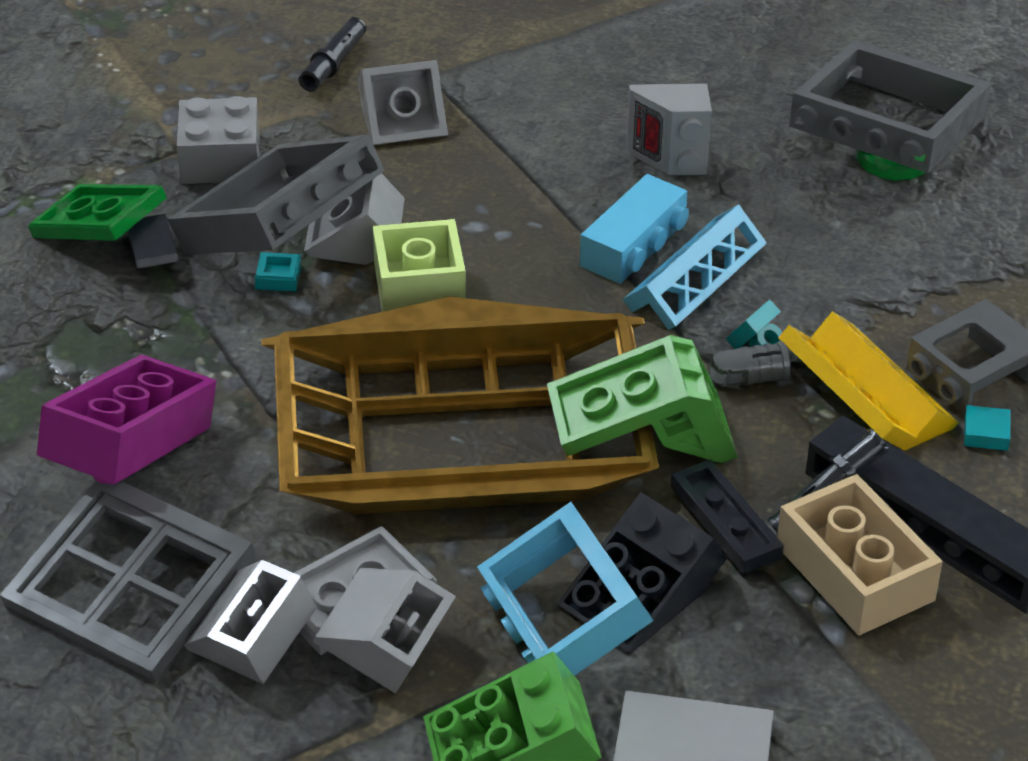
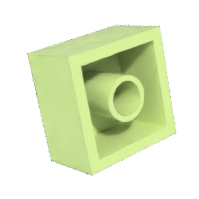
(418, 263)

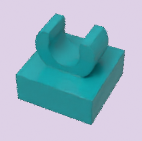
(757, 328)

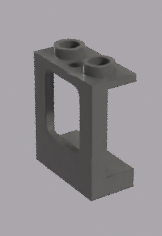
(990, 330)

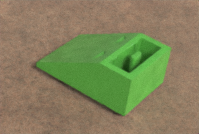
(519, 717)

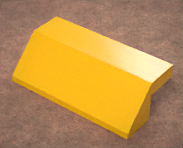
(870, 382)

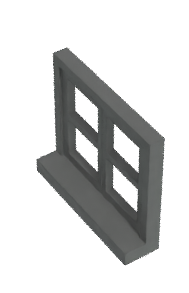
(163, 525)

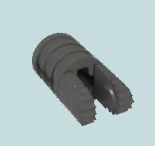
(750, 365)

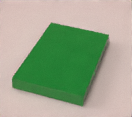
(97, 212)

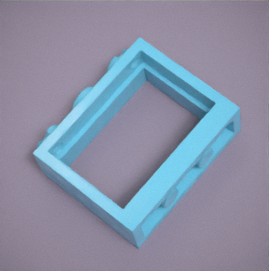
(536, 552)

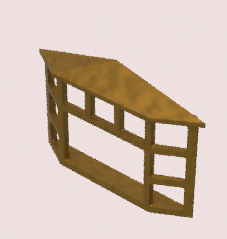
(444, 336)

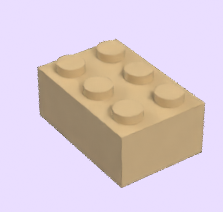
(858, 554)

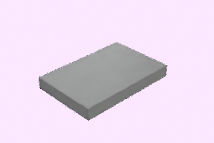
(333, 573)
(690, 730)

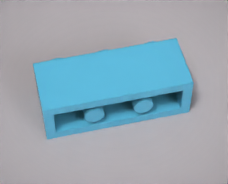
(633, 228)

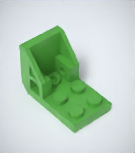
(646, 386)

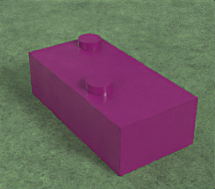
(125, 418)

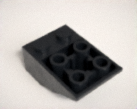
(660, 559)

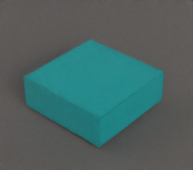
(278, 271)
(987, 427)

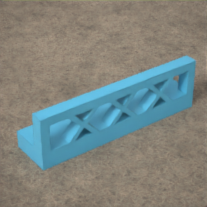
(688, 258)

